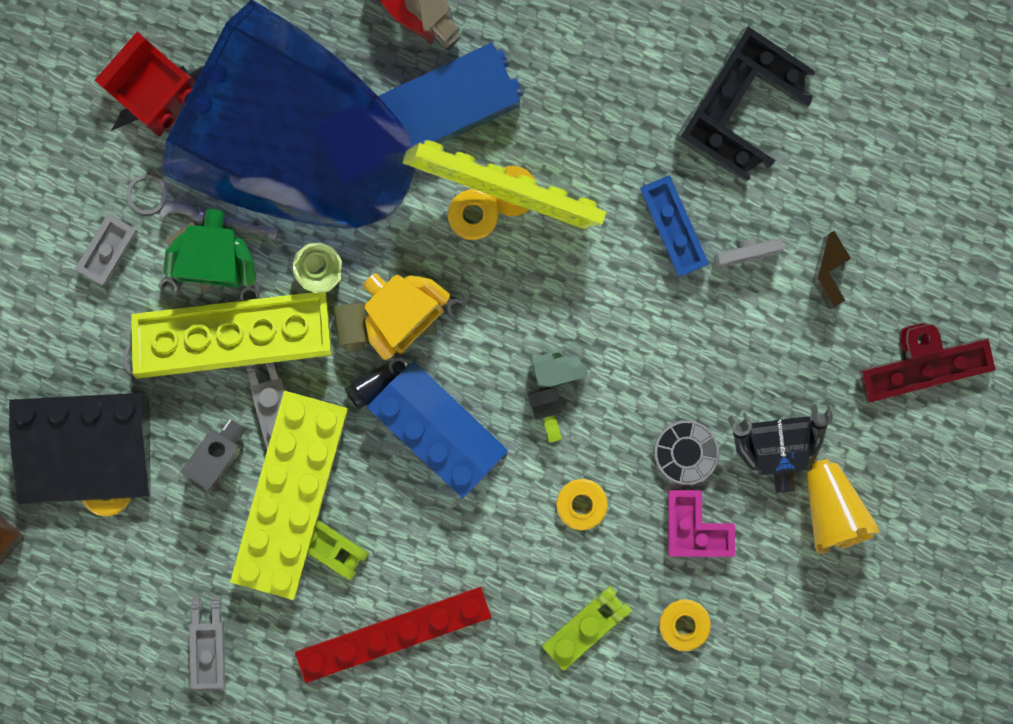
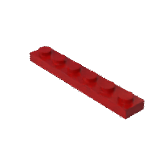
(393, 634)

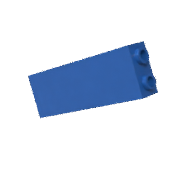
(455, 96)

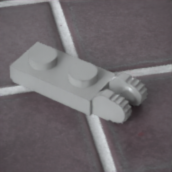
(266, 397)
(207, 647)

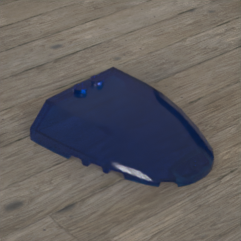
(288, 130)

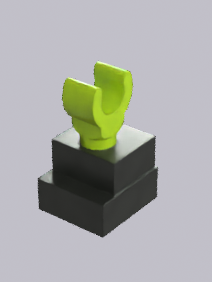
(545, 406)

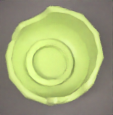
(312, 258)

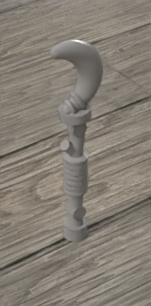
(234, 224)

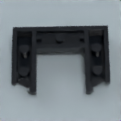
(705, 126)

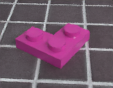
(689, 535)

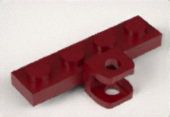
(926, 364)

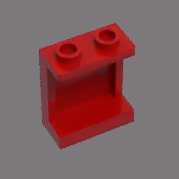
(147, 84)

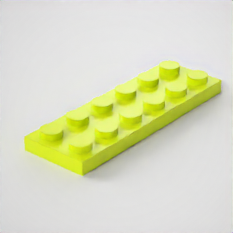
(494, 182)
(230, 334)
(289, 495)

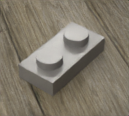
(106, 250)

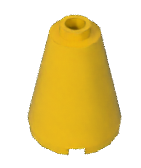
(836, 509)

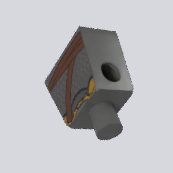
(208, 471)

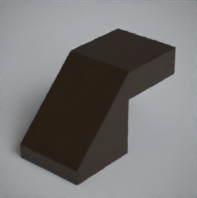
(831, 256)

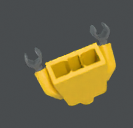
(402, 313)

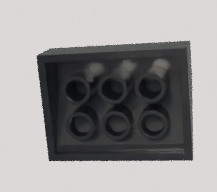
(80, 447)

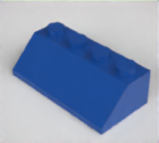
(437, 429)

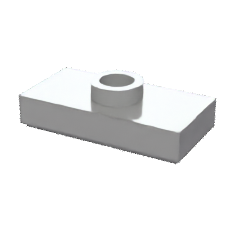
(748, 251)

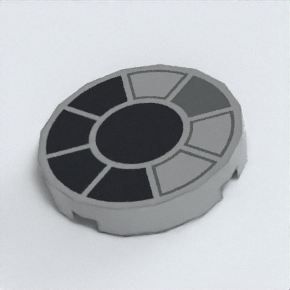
(686, 452)

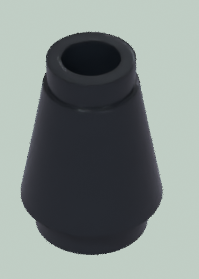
(368, 386)

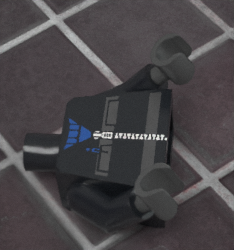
(781, 445)

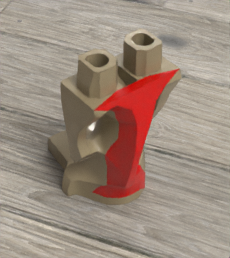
(427, 19)

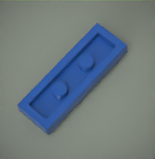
(674, 226)

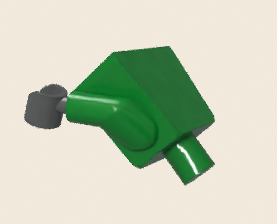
(210, 257)

